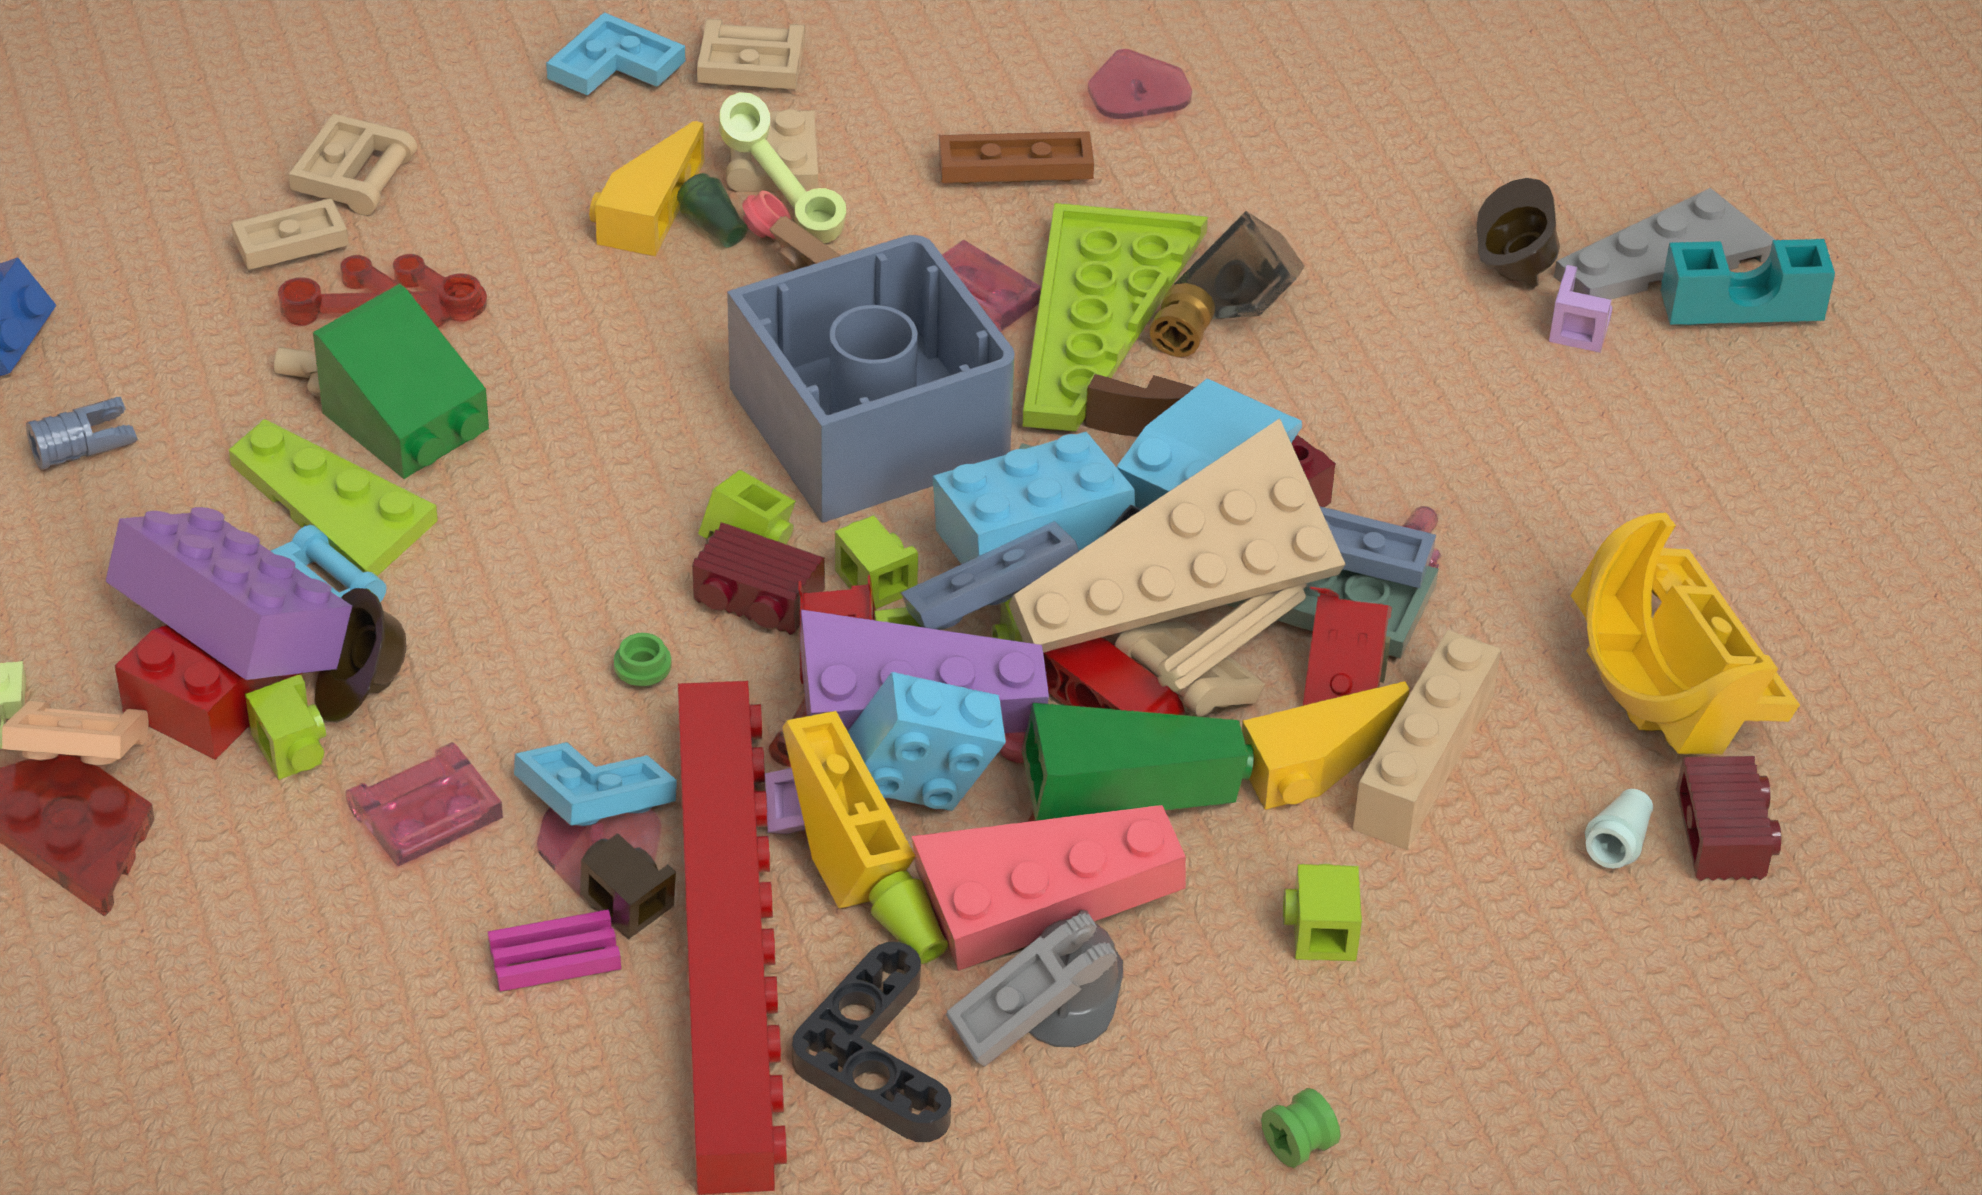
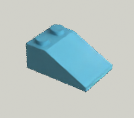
(1193, 436)

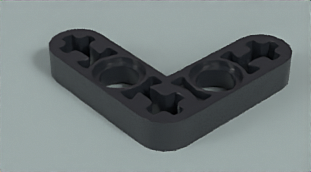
(855, 1053)

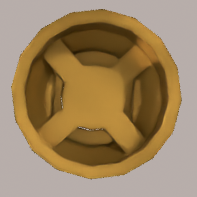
(1182, 320)

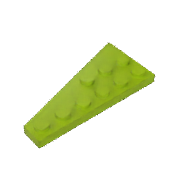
(1096, 296)

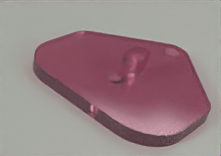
(1138, 86)
(566, 844)

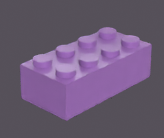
(228, 593)

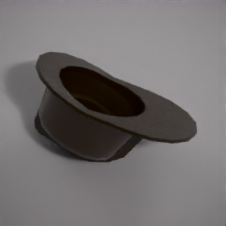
(1519, 230)
(368, 659)

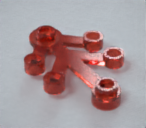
(447, 298)

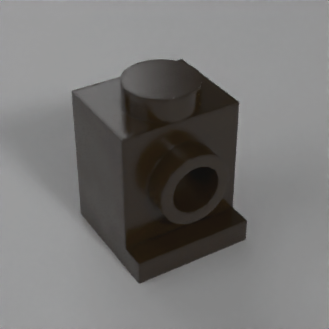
(626, 883)

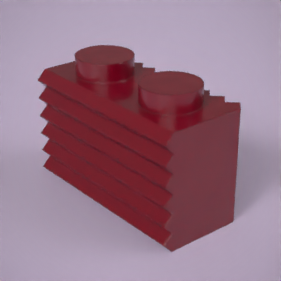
(755, 577)
(1727, 817)

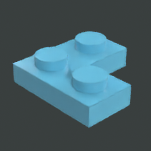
(612, 46)
(589, 793)

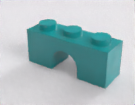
(1786, 288)

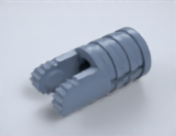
(71, 436)

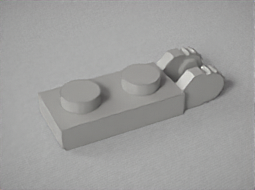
(1028, 989)

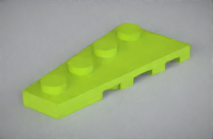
(356, 509)

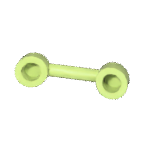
(745, 128)

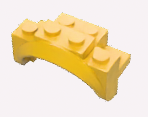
(1691, 662)

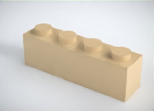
(1426, 739)

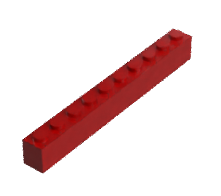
(727, 941)

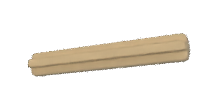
(1226, 636)

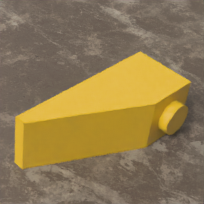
(642, 195)
(1317, 744)
(842, 809)

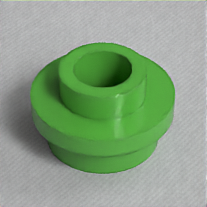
(642, 660)

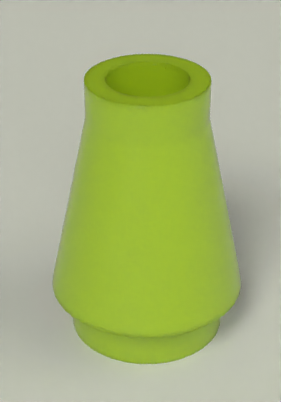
(907, 913)

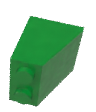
(398, 383)

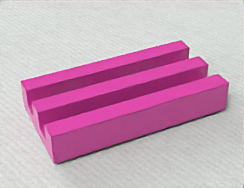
(553, 942)

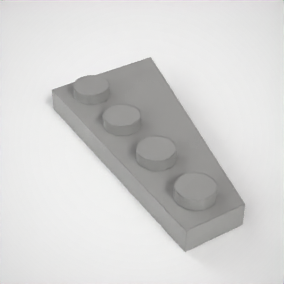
(1638, 253)

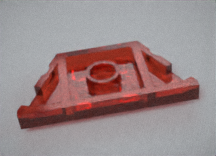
(73, 824)

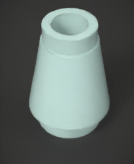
(1619, 830)

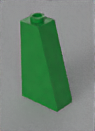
(1130, 760)

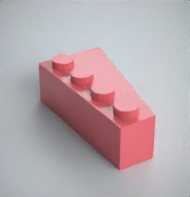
(1011, 881)

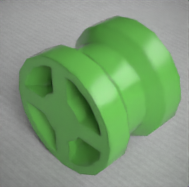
(1300, 1127)

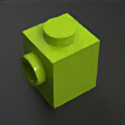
(1324, 912)

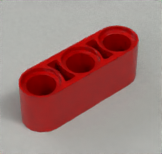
(1106, 678)

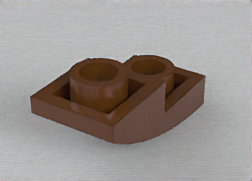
(1128, 408)

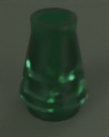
(710, 207)

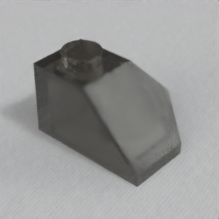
(1245, 268)

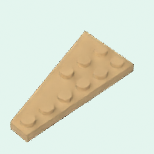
(1209, 542)

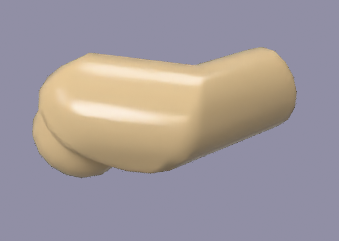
(299, 364)

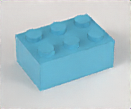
(1026, 489)

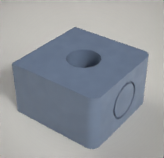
(870, 374)

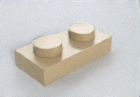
(289, 234)

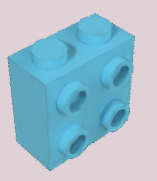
(928, 739)

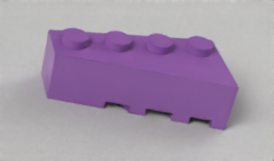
(852, 658)

